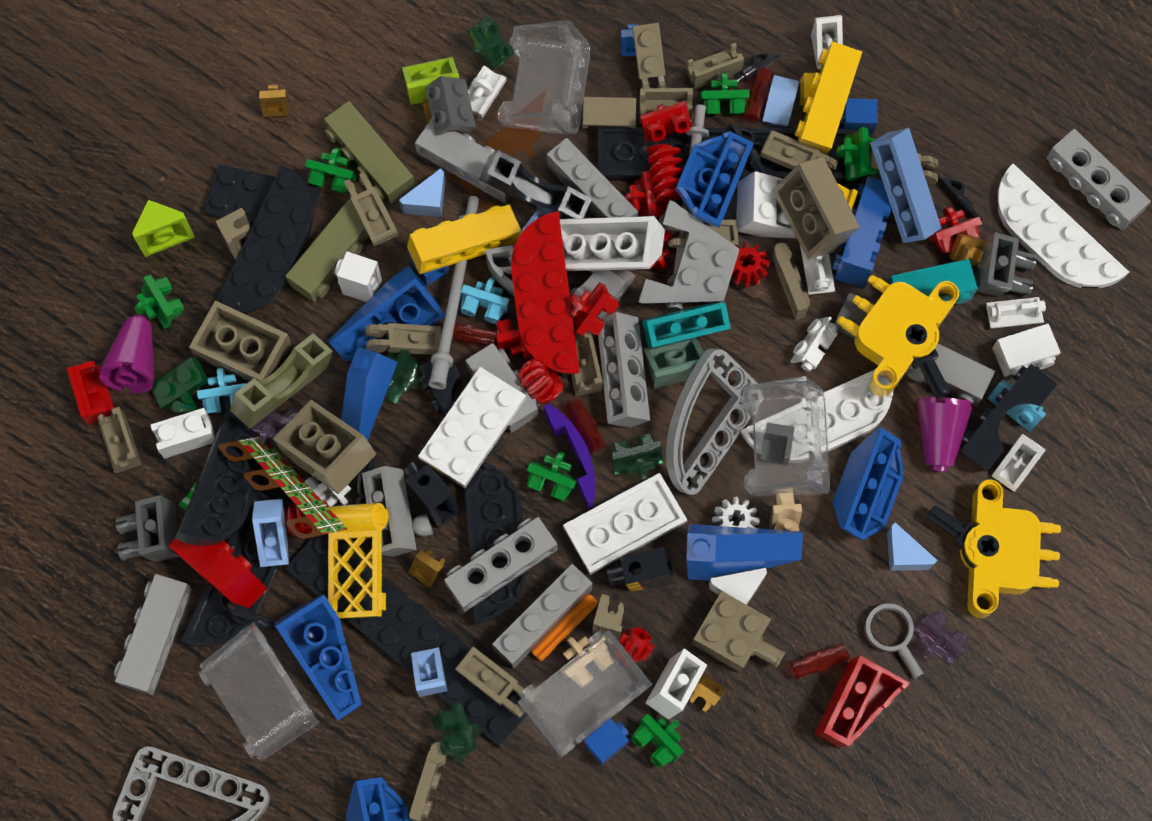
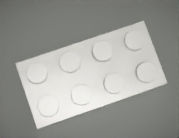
(472, 427)
(624, 523)

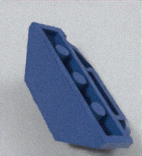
(713, 176)
(869, 485)
(375, 802)

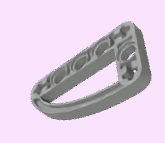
(674, 448)
(187, 779)

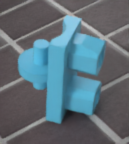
(485, 296)
(212, 396)

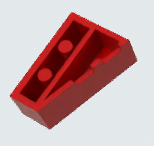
(222, 570)
(857, 701)

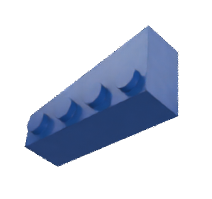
(863, 245)

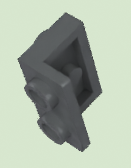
(450, 105)

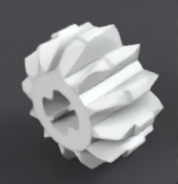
(725, 514)

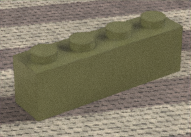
(369, 153)
(318, 264)

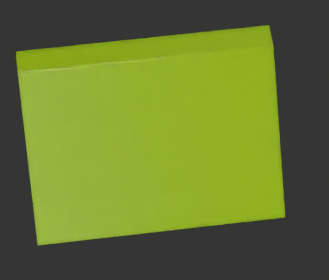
(423, 74)
(160, 228)

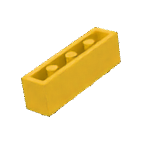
(829, 96)
(463, 238)

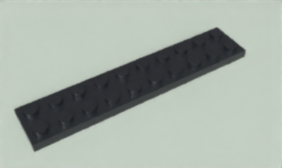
(624, 152)
(407, 630)

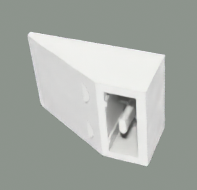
(759, 209)

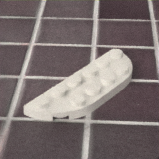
(1053, 234)
(850, 411)

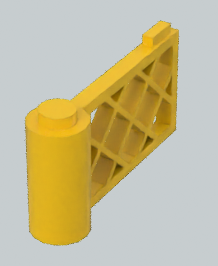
(361, 522)

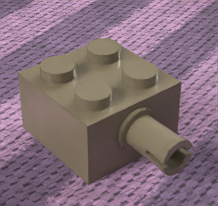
(735, 633)

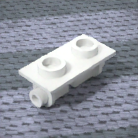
(818, 274)
(1015, 312)
(819, 334)

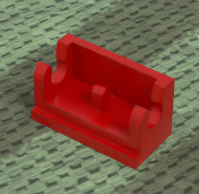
(90, 393)

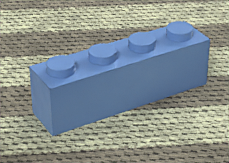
(905, 185)

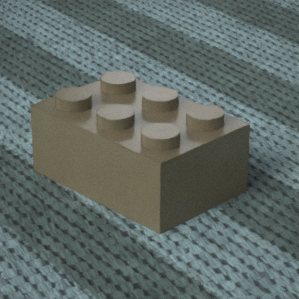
(816, 208)
(239, 344)
(324, 446)

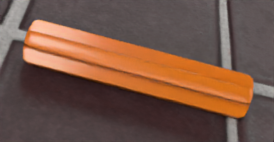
(564, 627)

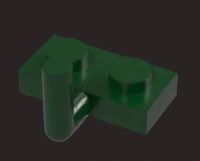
(179, 385)

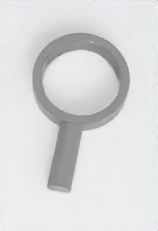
(901, 649)

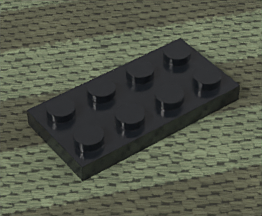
(243, 189)

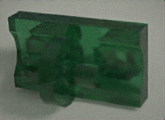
(489, 42)
(403, 376)
(637, 458)
(459, 732)

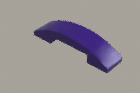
(561, 424)

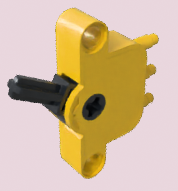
(890, 323)
(1013, 549)

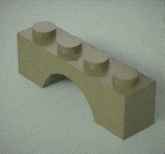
(262, 397)

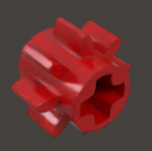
(637, 643)

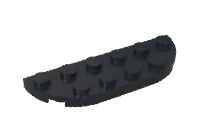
(270, 245)
(222, 492)
(492, 511)
(212, 619)

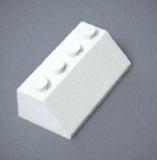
(611, 243)

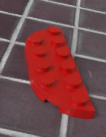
(544, 295)

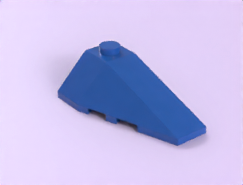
(398, 301)
(366, 389)
(733, 550)
(319, 645)

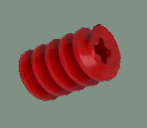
(664, 172)

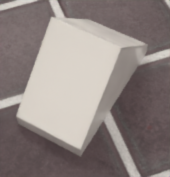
(824, 32)
(1018, 462)
(739, 585)

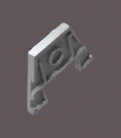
(703, 266)

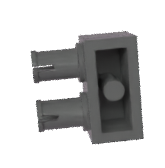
(997, 267)
(155, 527)

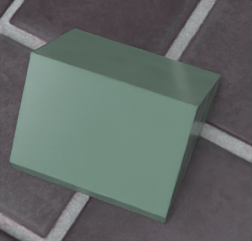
(672, 361)

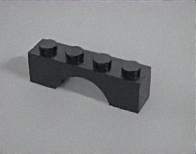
(514, 180)
(1030, 388)
(444, 397)

